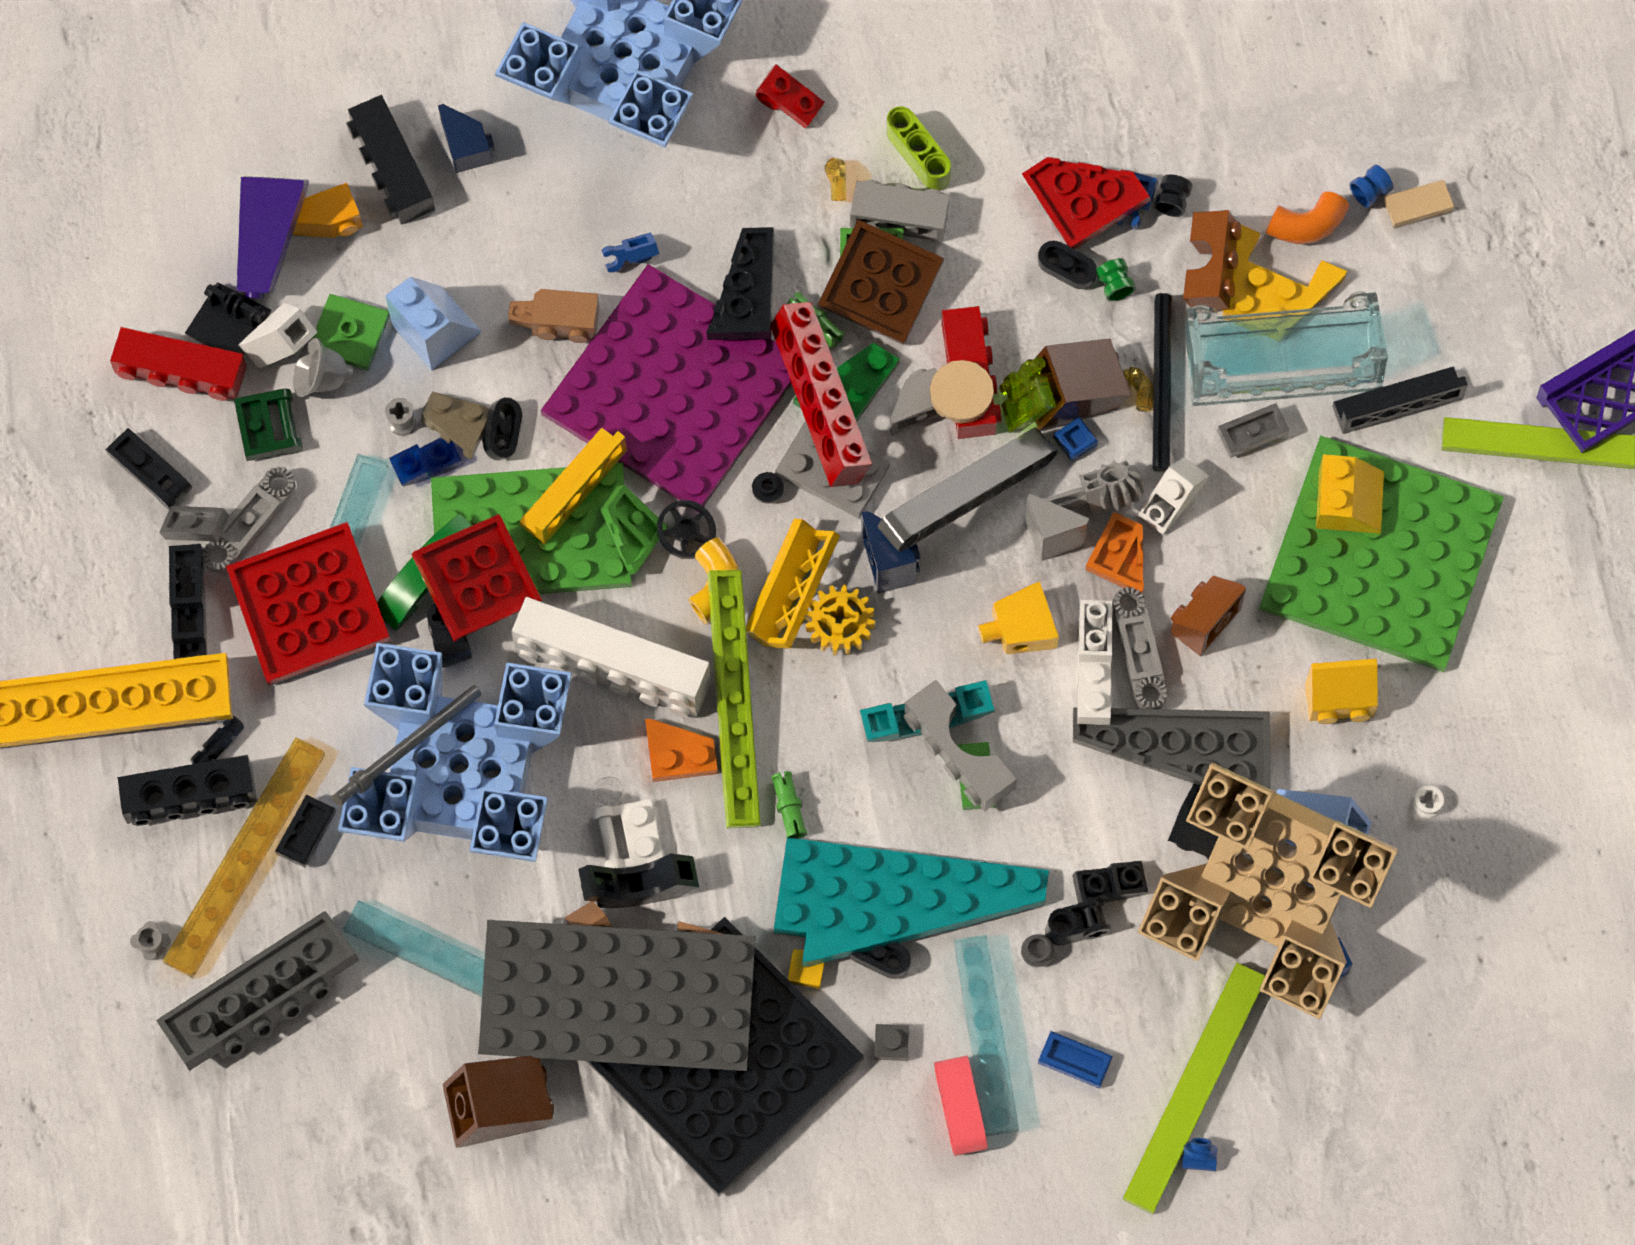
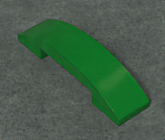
(408, 586)

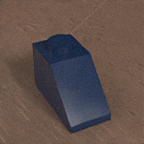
(465, 139)

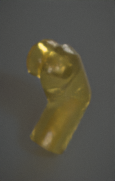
(836, 173)
(1142, 385)

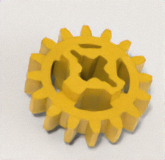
(851, 623)

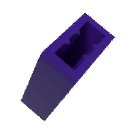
(265, 229)

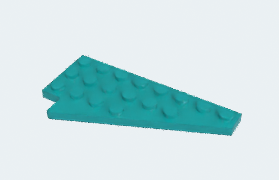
(872, 897)

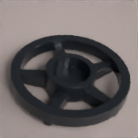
(685, 528)

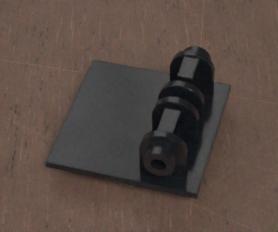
(226, 318)

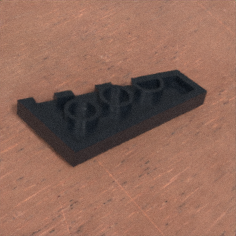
(747, 289)

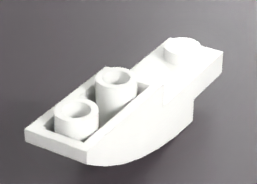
(1094, 662)

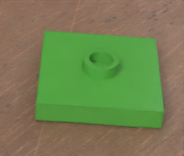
(352, 329)

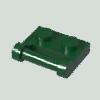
(257, 426)

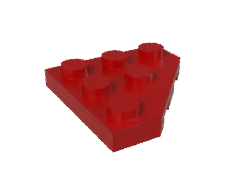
(1084, 196)

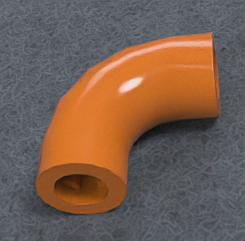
(1312, 225)

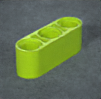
(916, 135)

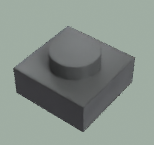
(891, 1042)

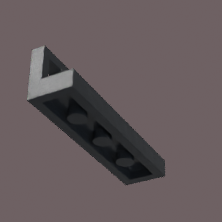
(1399, 399)

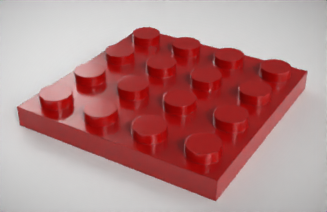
(308, 603)

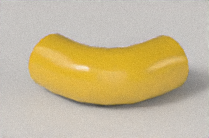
(711, 556)

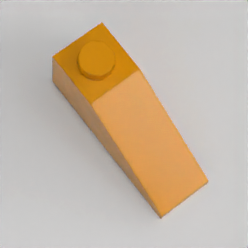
(329, 214)

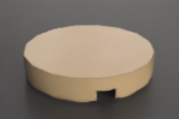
(961, 391)

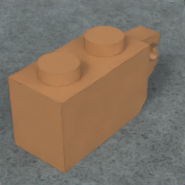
(558, 315)

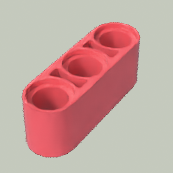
(960, 1105)

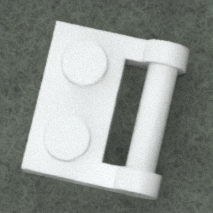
(639, 832)

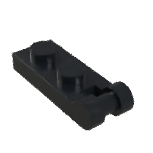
(147, 467)

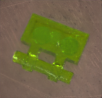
(1031, 401)

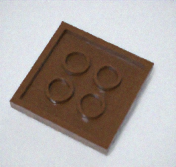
(880, 282)

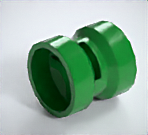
(1116, 280)

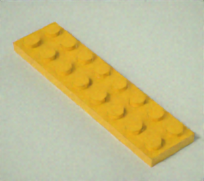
(115, 699)

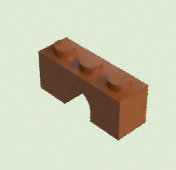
(1213, 284)

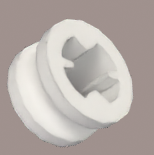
(1420, 808)

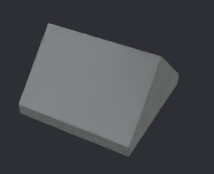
(1054, 527)

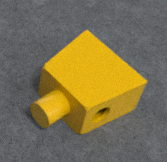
(1021, 622)

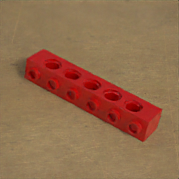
(821, 394)

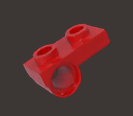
(786, 93)

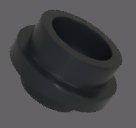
(771, 495)

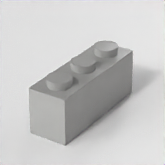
(900, 206)

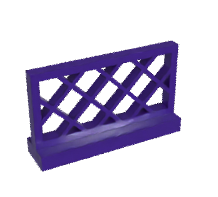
(1582, 374)

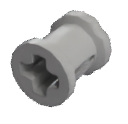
(393, 410)

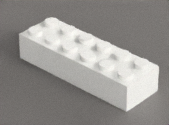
(611, 658)

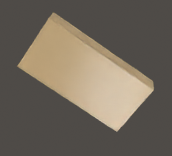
(1418, 203)

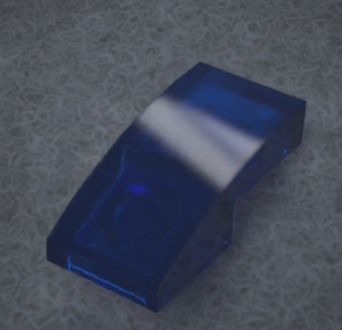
(425, 462)

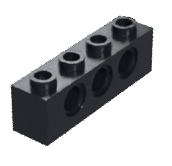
(137, 788)

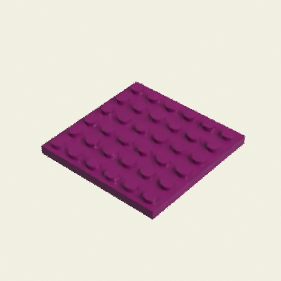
(670, 390)

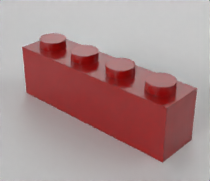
(964, 340)
(178, 364)

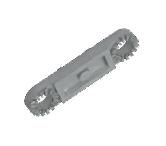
(249, 519)
(1139, 648)

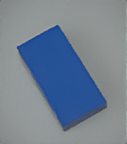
(1075, 1059)

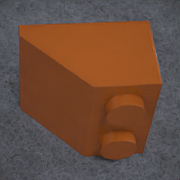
(1207, 613)

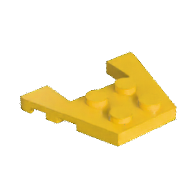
(1266, 291)

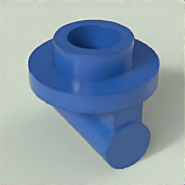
(1200, 1155)

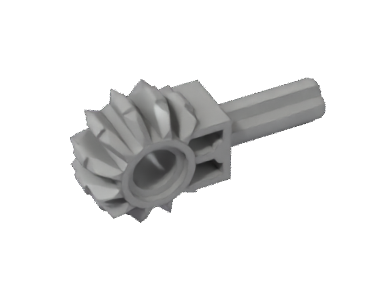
(1104, 489)

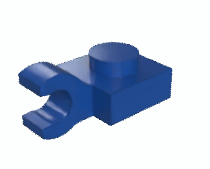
(635, 249)

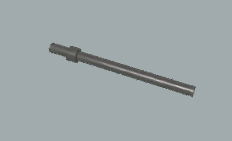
(364, 778)

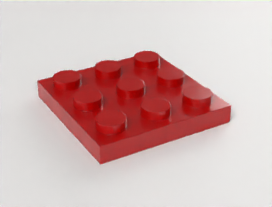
(475, 577)

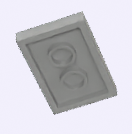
(804, 469)

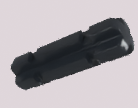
(218, 741)

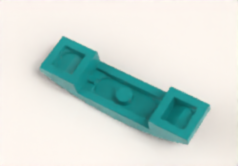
(888, 721)

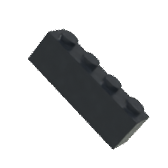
(390, 159)

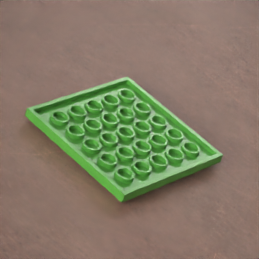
(1393, 587)

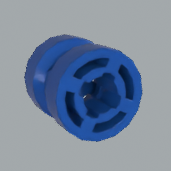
(1370, 186)

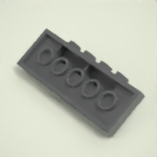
(259, 993)

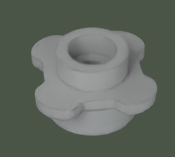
(150, 930)

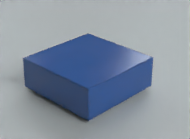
(1075, 439)

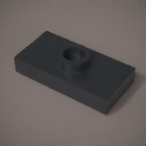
(305, 831)

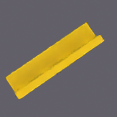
(574, 485)
(787, 584)

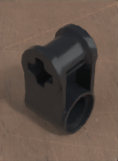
(452, 651)
(1084, 920)

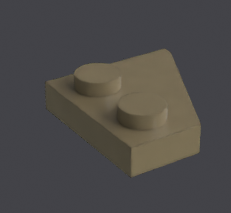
(456, 421)

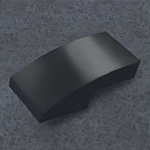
(1111, 883)

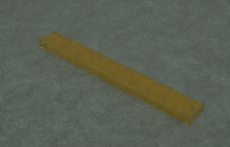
(243, 858)

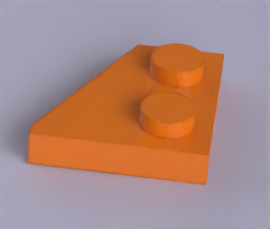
(1119, 553)
(678, 752)

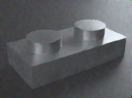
(1253, 430)
(194, 523)

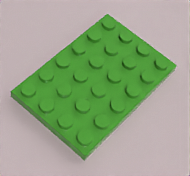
(573, 559)

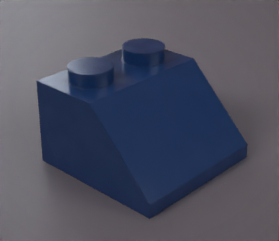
(888, 566)

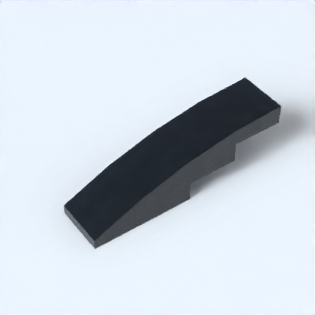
(187, 601)

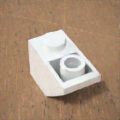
(278, 336)
(1173, 495)

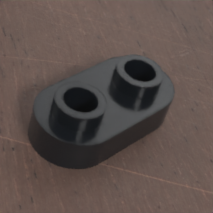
(1068, 265)
(502, 431)
(878, 957)

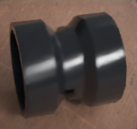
(1173, 195)

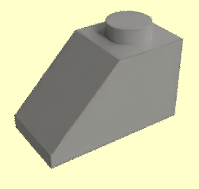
(913, 402)

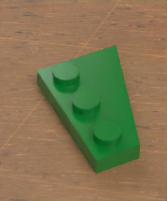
(865, 376)

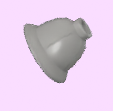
(320, 370)

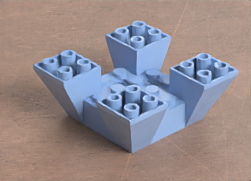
(638, 99)
(412, 799)

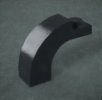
(639, 884)

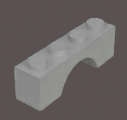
(984, 777)

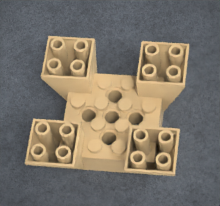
(1231, 886)

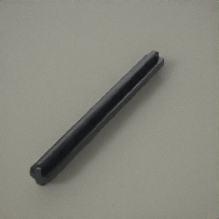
(1162, 382)

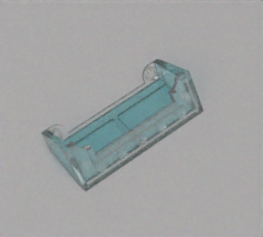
(1285, 352)

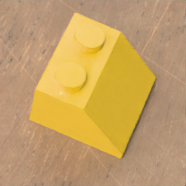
(1349, 495)
(1342, 690)

